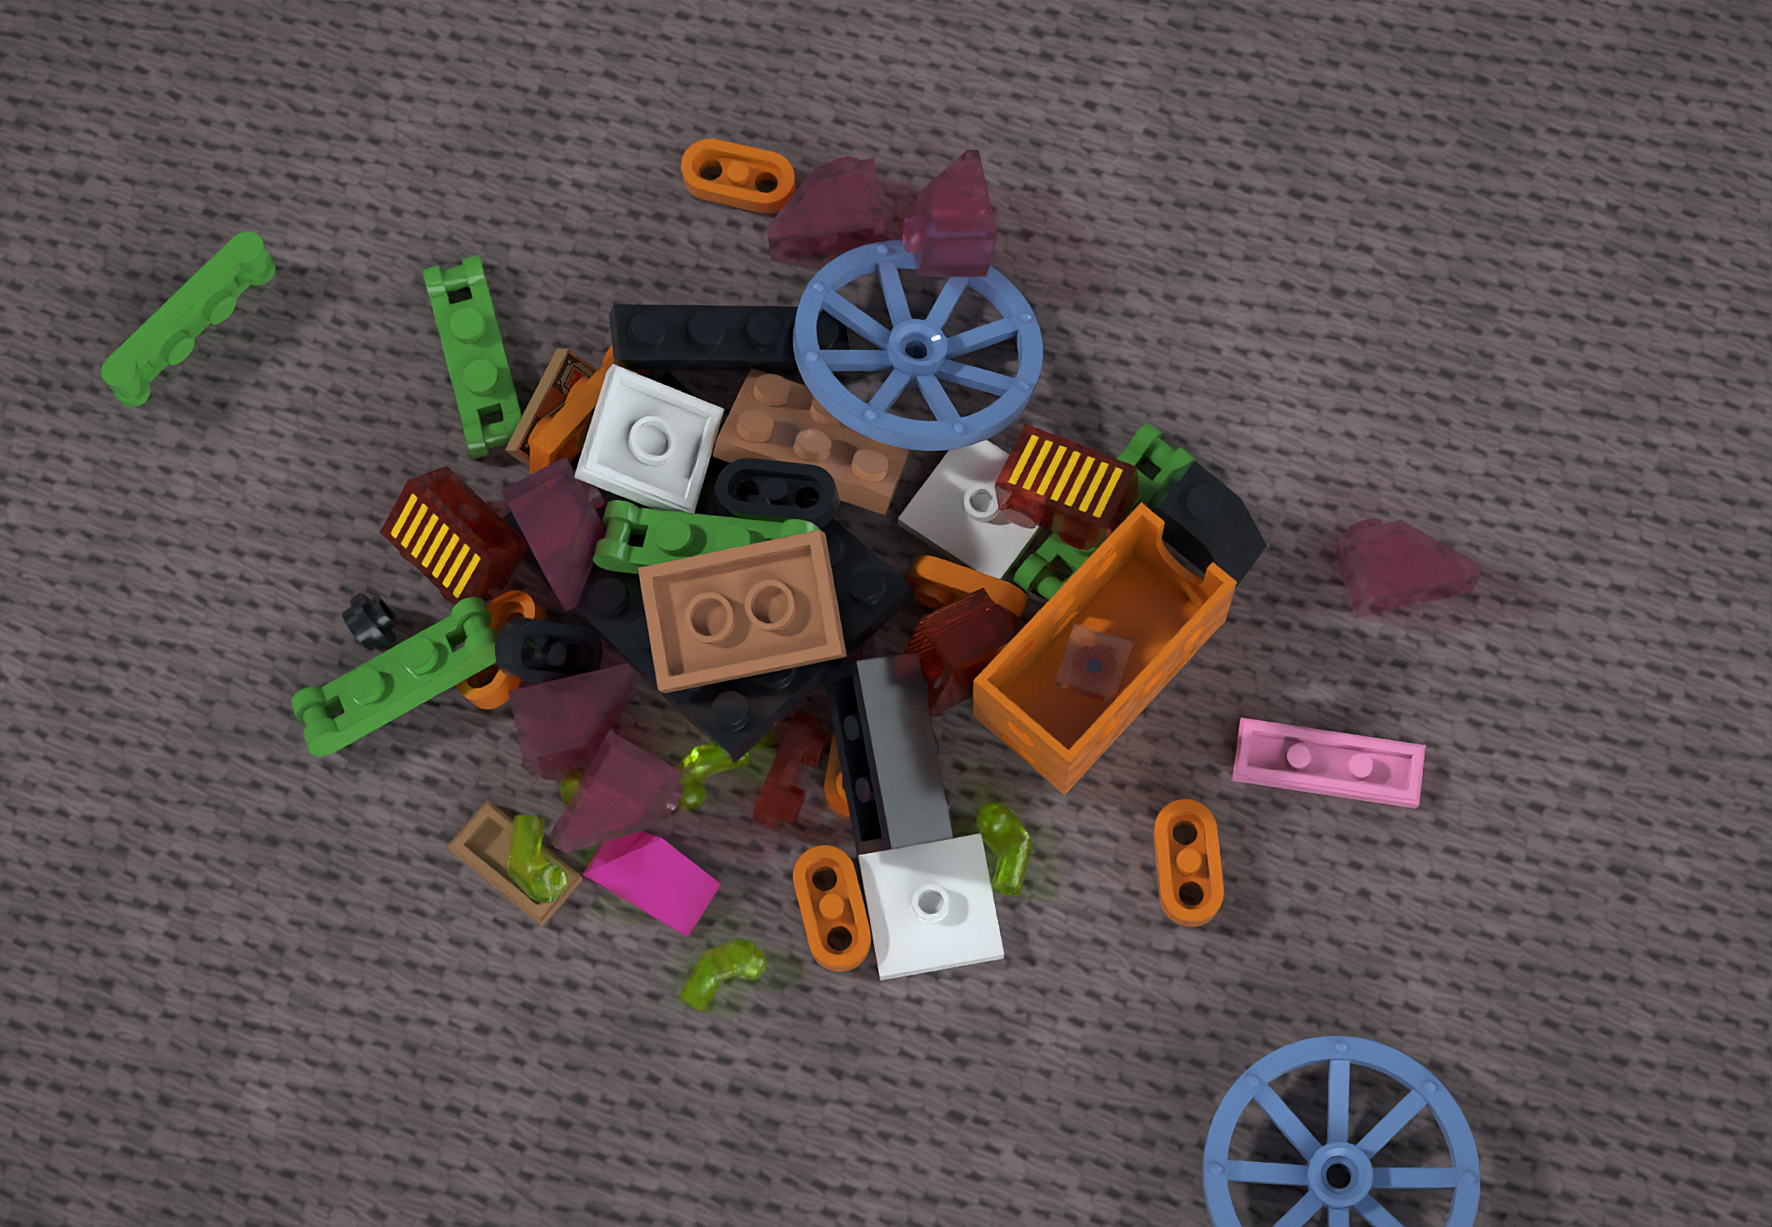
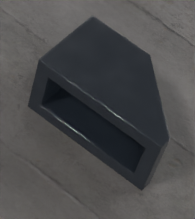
(1207, 521)

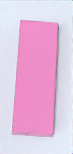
(1329, 763)

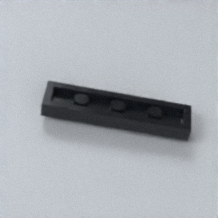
(713, 336)

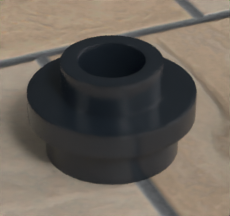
(370, 621)

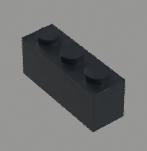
(888, 753)

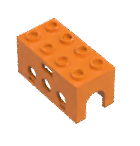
(1122, 590)

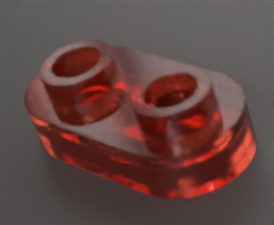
(780, 795)

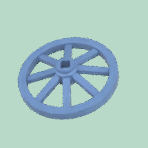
(919, 340)
(1354, 1160)

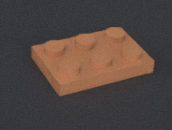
(788, 424)
(742, 611)

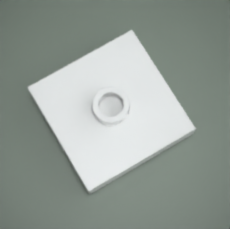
(649, 442)
(961, 515)
(931, 906)

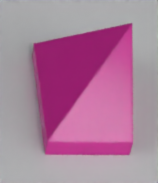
(654, 879)

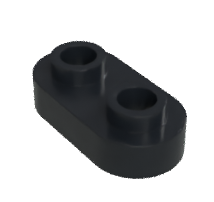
(781, 491)
(546, 649)

